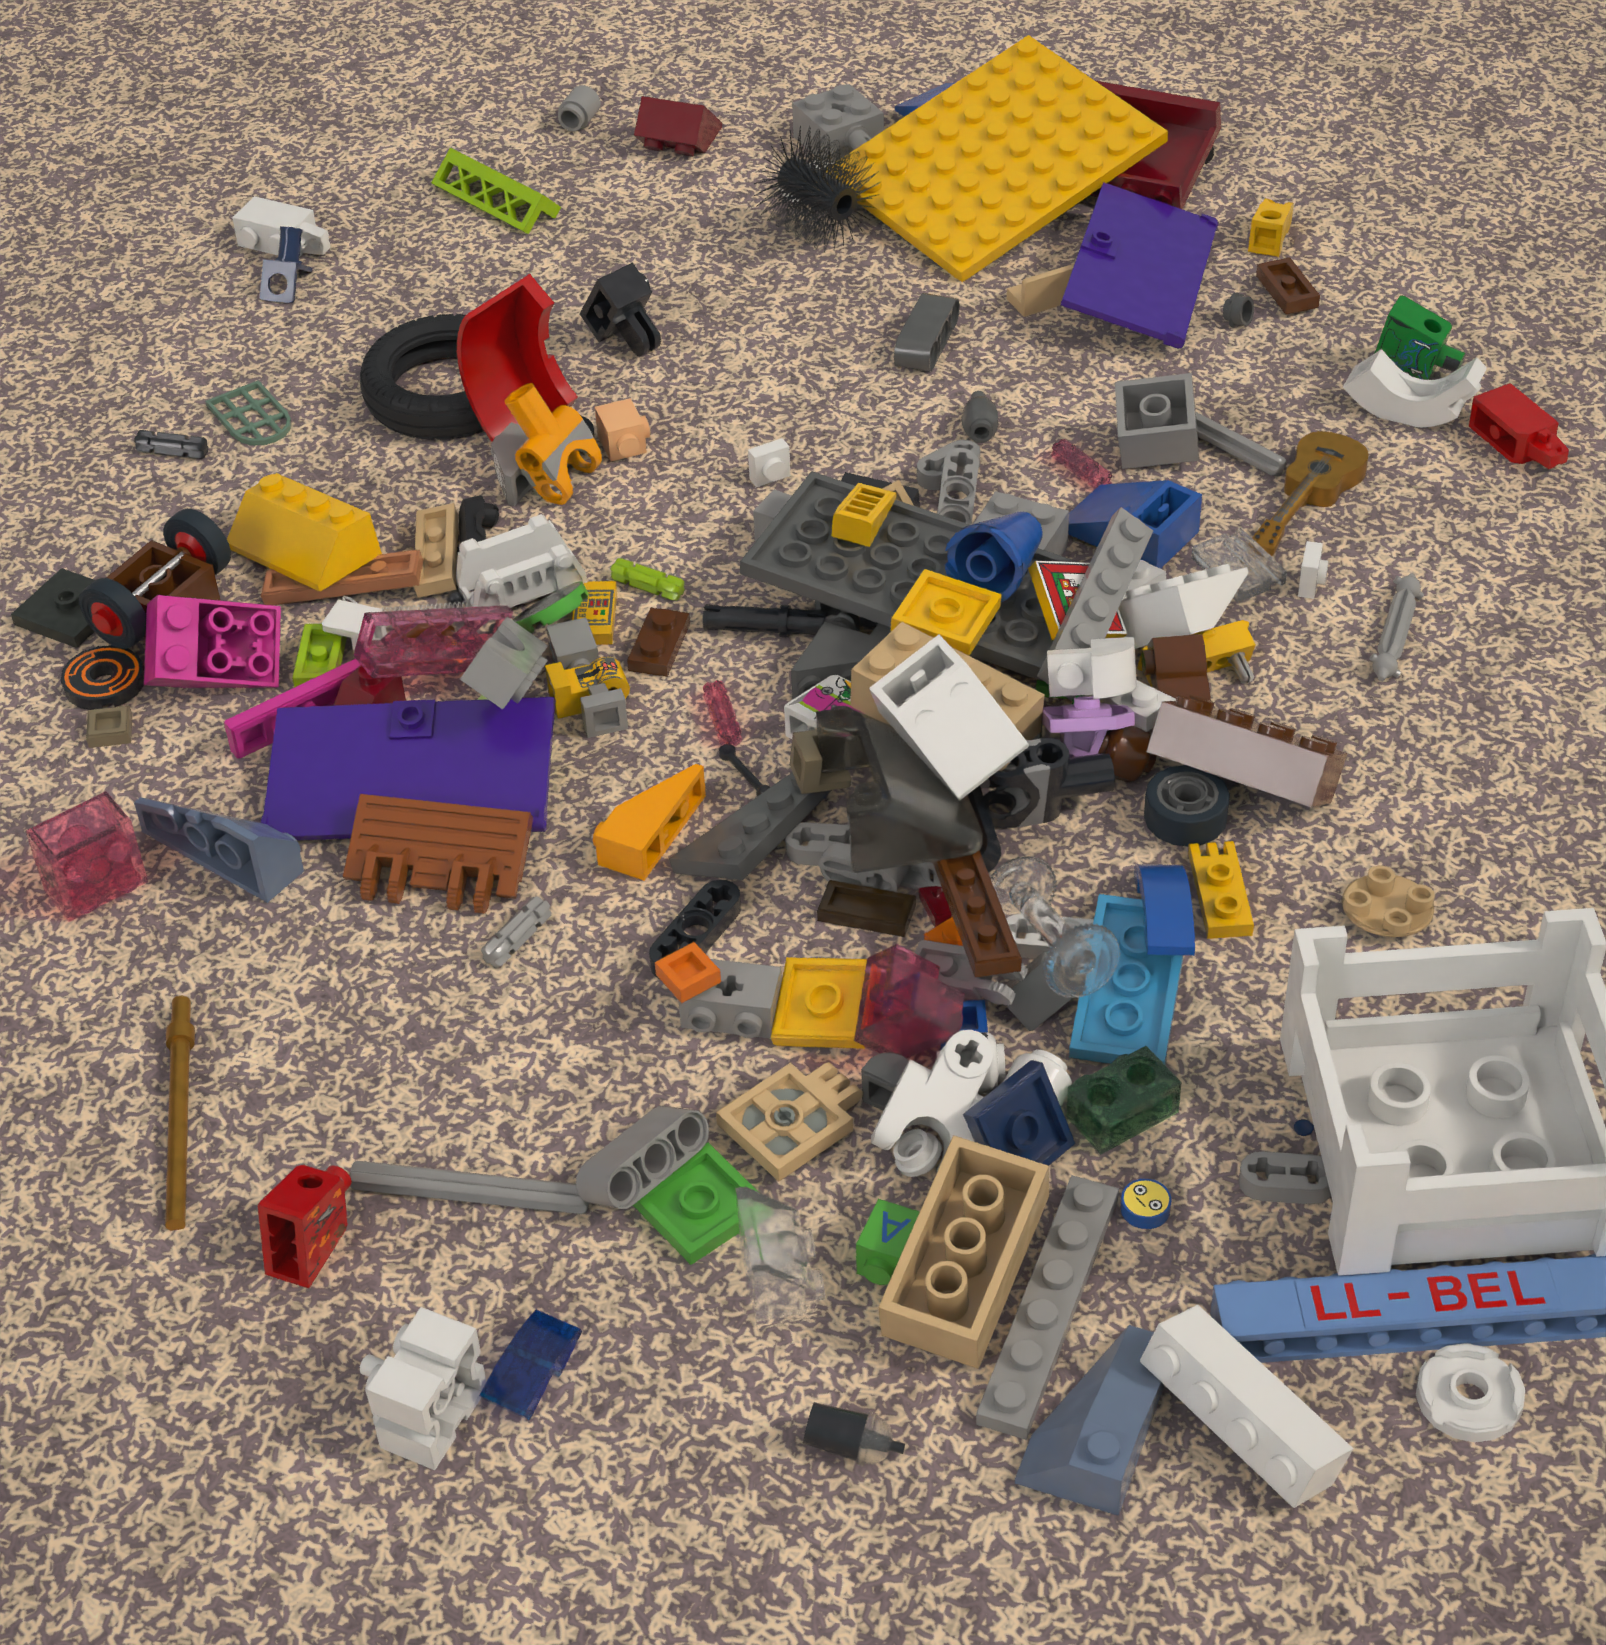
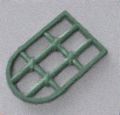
(250, 427)

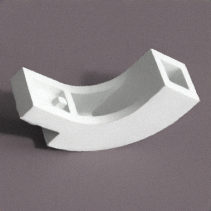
(1408, 400)

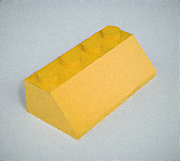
(302, 532)

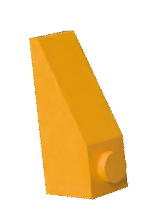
(648, 823)

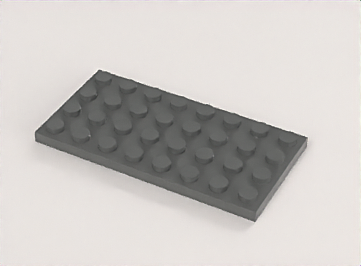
(874, 580)

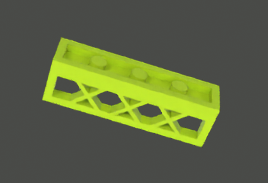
(500, 183)

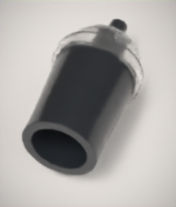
(850, 1434)

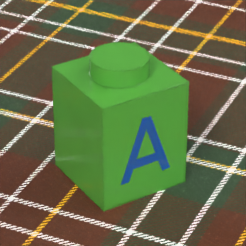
(883, 1240)

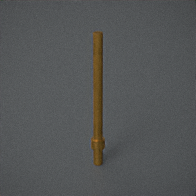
(179, 1040)

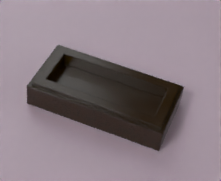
(866, 908)

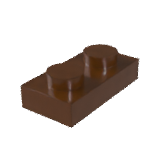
(1288, 285)
(658, 642)

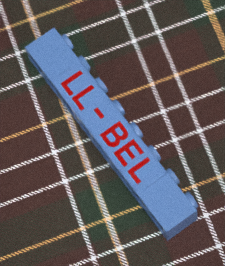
(1415, 1309)

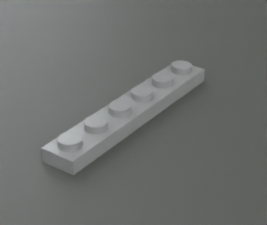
(1102, 585)
(1047, 1308)

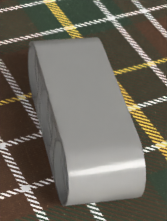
(642, 1157)

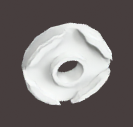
(1463, 1417)

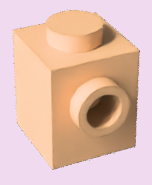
(621, 429)

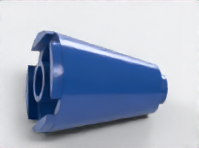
(994, 552)

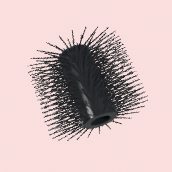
(817, 188)

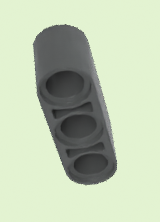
(926, 332)

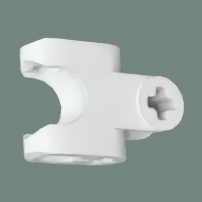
(939, 1094)

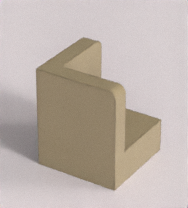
(807, 765)

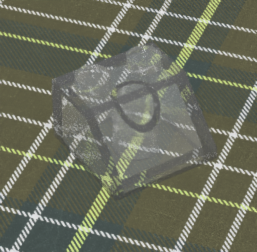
(777, 1261)

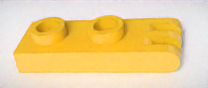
(1221, 891)

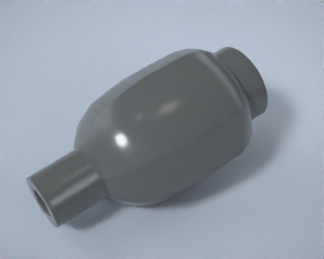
(980, 418)

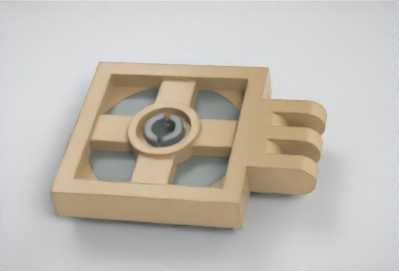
(791, 1117)

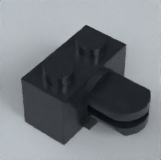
(618, 307)

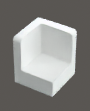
(346, 620)

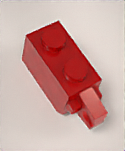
(1517, 427)

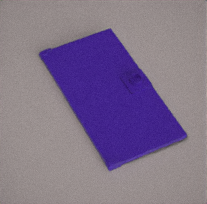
(1141, 265)
(407, 751)

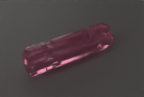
(1080, 464)
(722, 713)

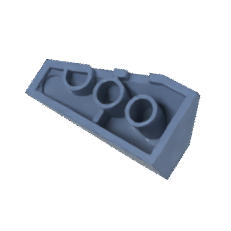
(231, 847)
(1097, 1430)

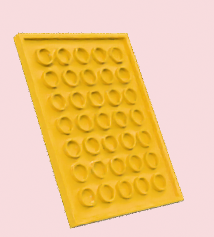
(999, 156)

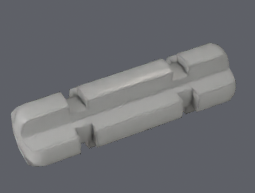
(516, 932)

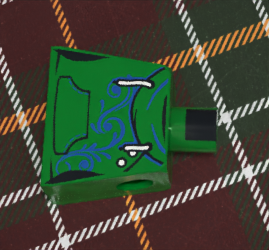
(1418, 340)

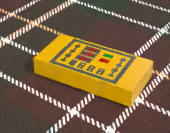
(599, 610)

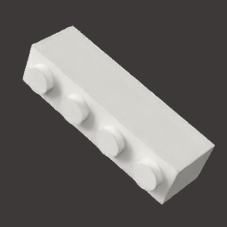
(1246, 1405)

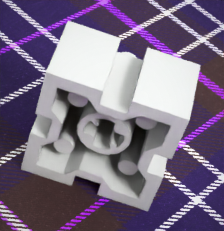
(424, 1388)

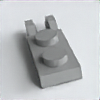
(957, 973)

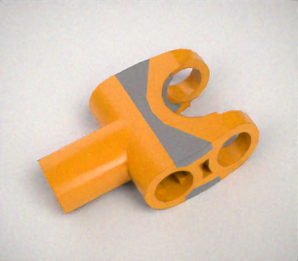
(551, 443)

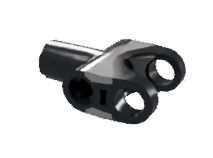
(1043, 780)

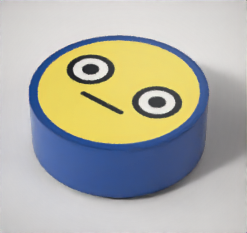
(1145, 1203)

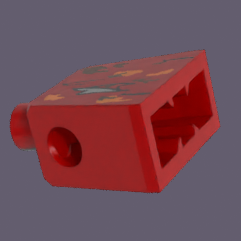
(303, 1222)

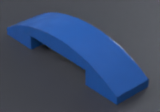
(1166, 909)

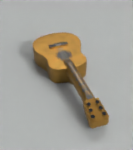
(1321, 471)

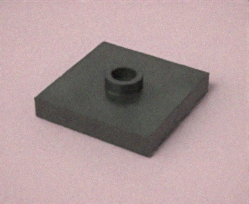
(56, 609)

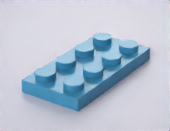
(1138, 999)

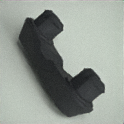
(475, 514)

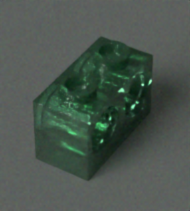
(1123, 1099)

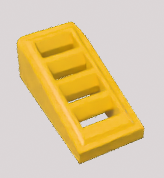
(862, 514)

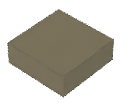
(109, 726)

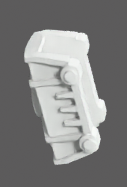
(516, 565)

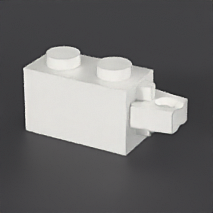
(260, 221)

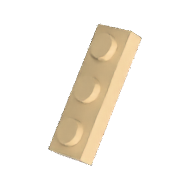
(438, 544)

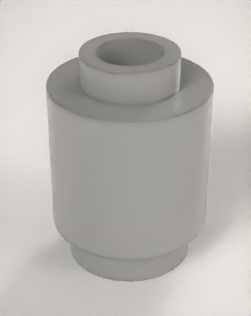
(578, 108)

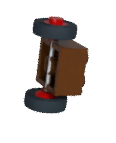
(183, 568)

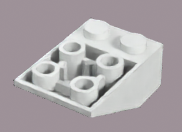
(1180, 604)
(948, 717)

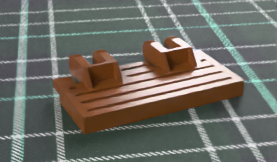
(440, 847)

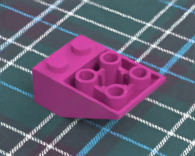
(211, 644)

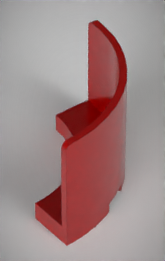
(505, 349)

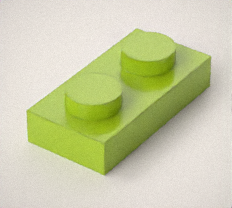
(317, 653)

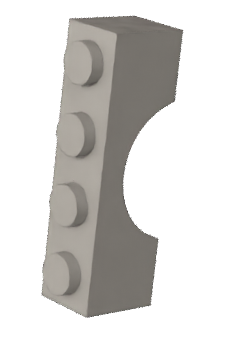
(506, 664)

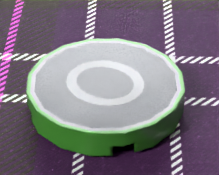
(553, 606)

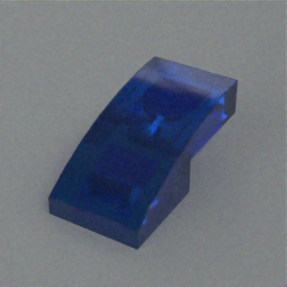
(528, 1363)

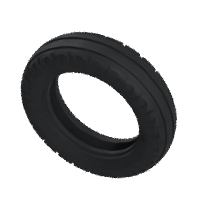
(410, 412)

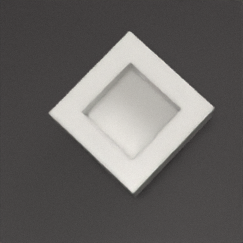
(769, 462)
(1312, 570)

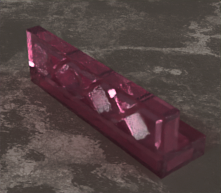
(430, 651)

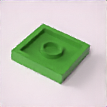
(696, 1204)

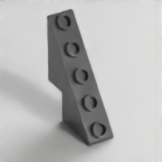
(834, 652)

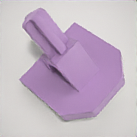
(1085, 723)

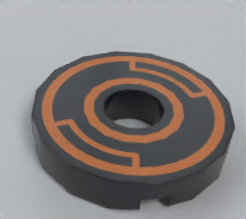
(82, 670)

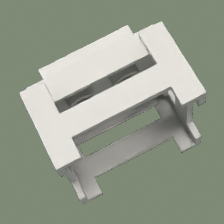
(1455, 1123)

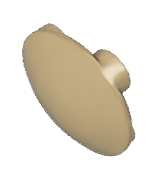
(1388, 903)

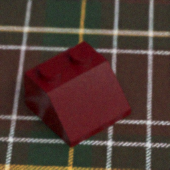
(675, 125)

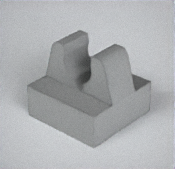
(603, 711)

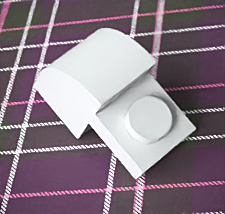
(1102, 670)

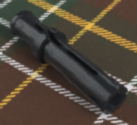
(756, 619)

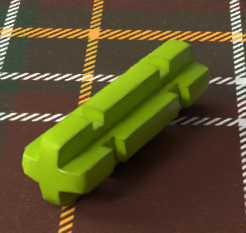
(647, 579)

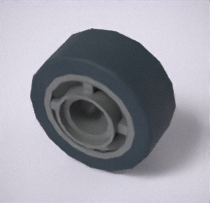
(1186, 805)

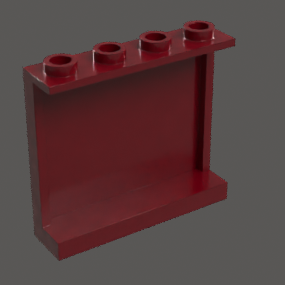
(1175, 166)

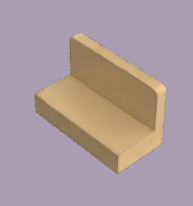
(1040, 291)

